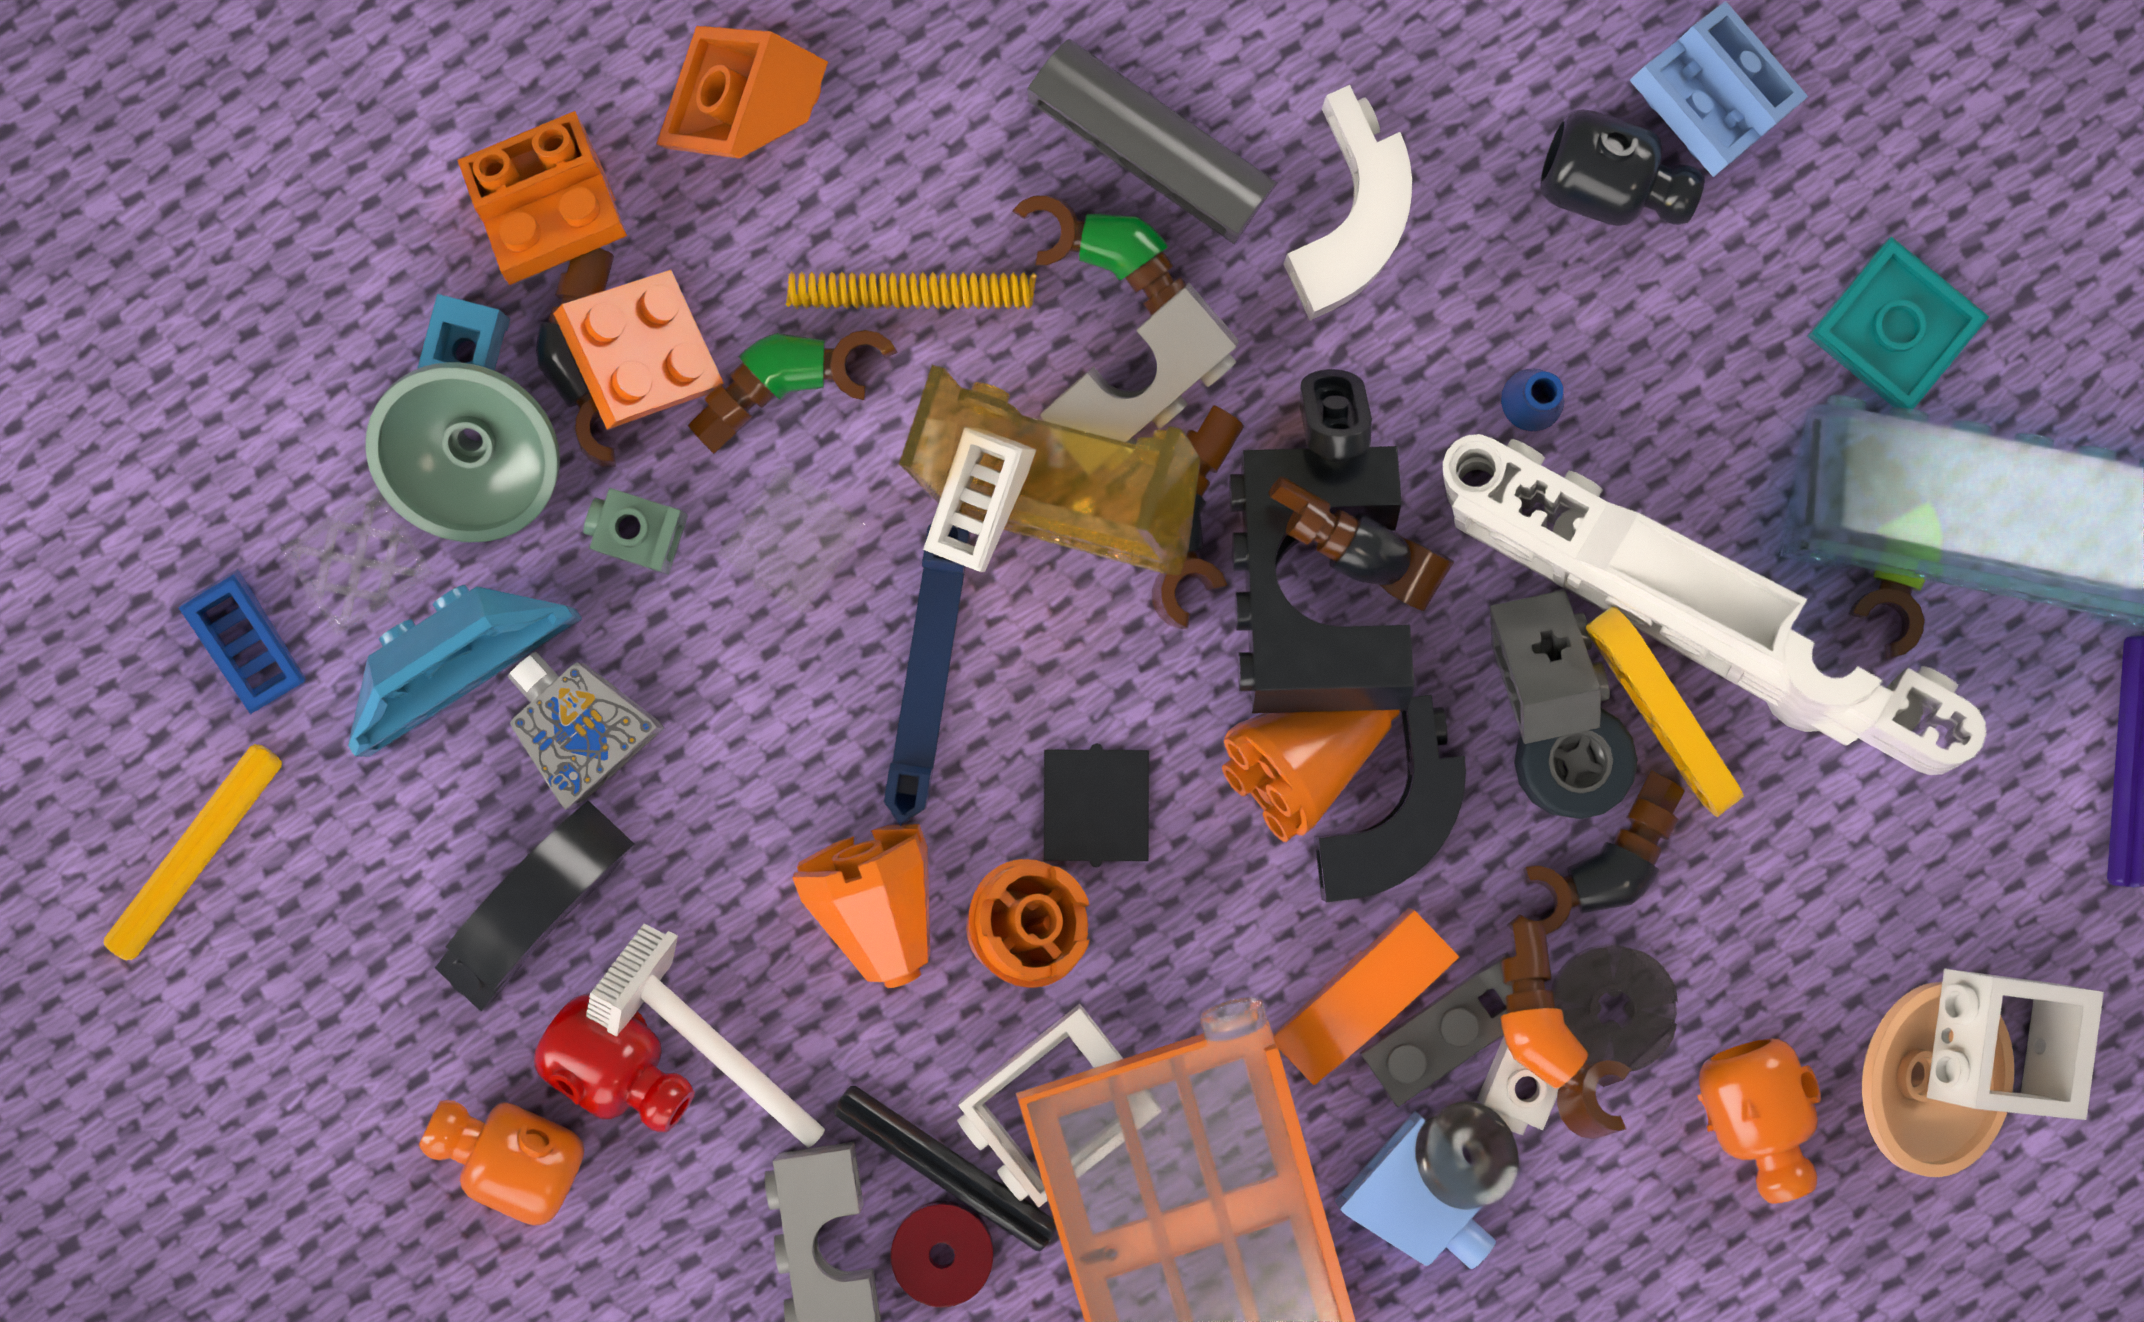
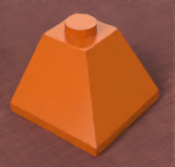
(740, 92)

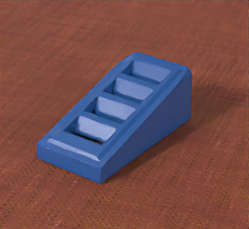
(208, 632)

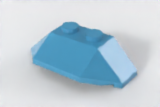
(447, 657)

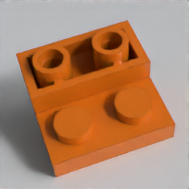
(542, 197)

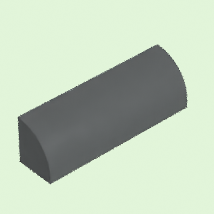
(1150, 140)

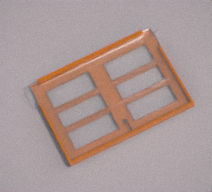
(1188, 1183)

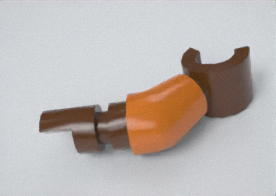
(1546, 1045)

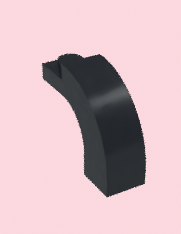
(1414, 831)
(532, 903)

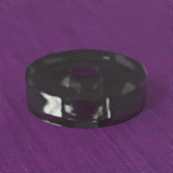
(1442, 1160)

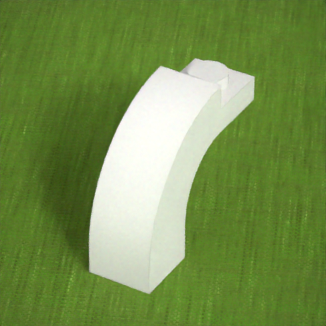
(1353, 255)

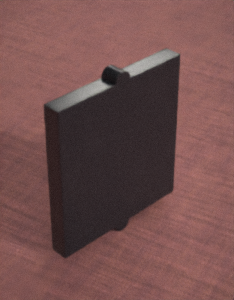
(1096, 805)

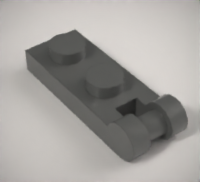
(1439, 1036)

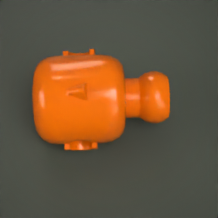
(1763, 1111)
(510, 1160)

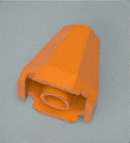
(873, 901)

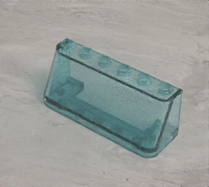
(1968, 509)

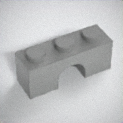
(1187, 346)
(809, 1191)

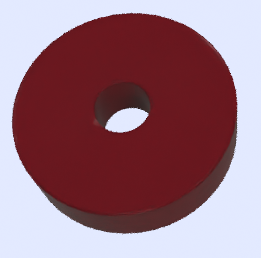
(936, 1283)

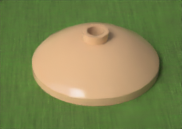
(1907, 1126)

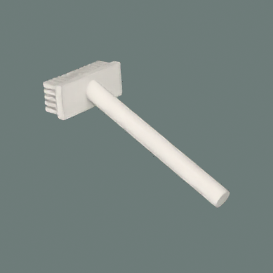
(637, 979)

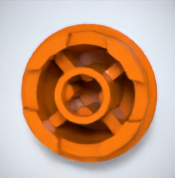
(1028, 923)

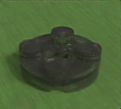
(1649, 1011)

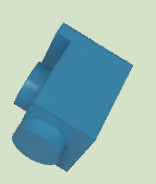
(461, 321)

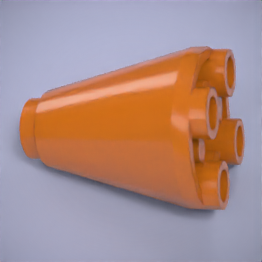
(1300, 761)

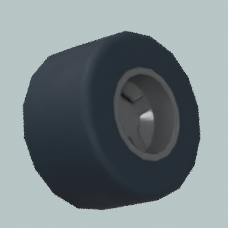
(1598, 768)

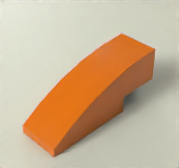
(1364, 996)

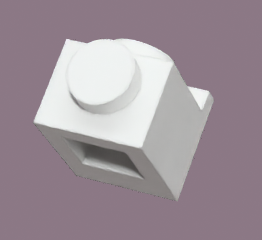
(1500, 1095)

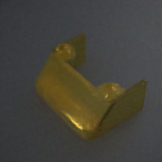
(1080, 486)

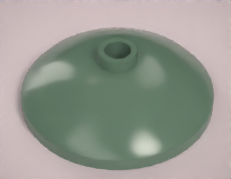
(443, 477)

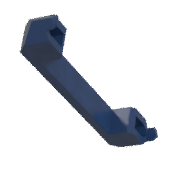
(925, 684)

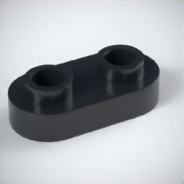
(1335, 414)

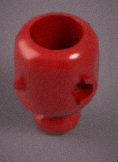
(610, 1071)

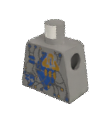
(577, 727)

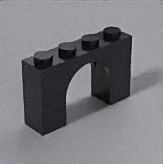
(1291, 658)

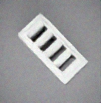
(964, 468)

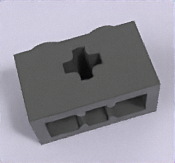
(1547, 666)

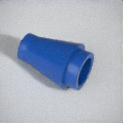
(1523, 409)

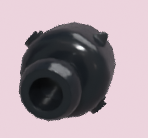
(1615, 171)

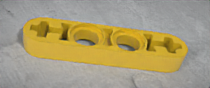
(1664, 711)

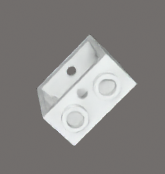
(2057, 1053)
(985, 1129)

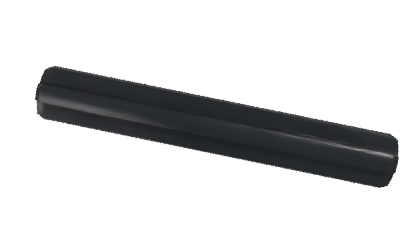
(945, 1168)

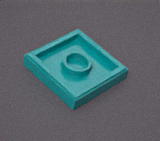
(1898, 325)

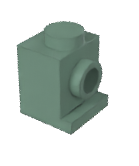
(656, 541)

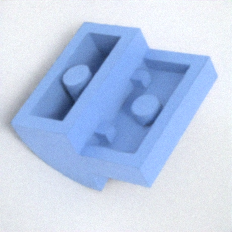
(1718, 88)

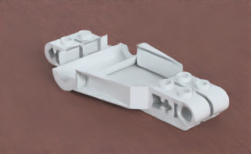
(1698, 605)

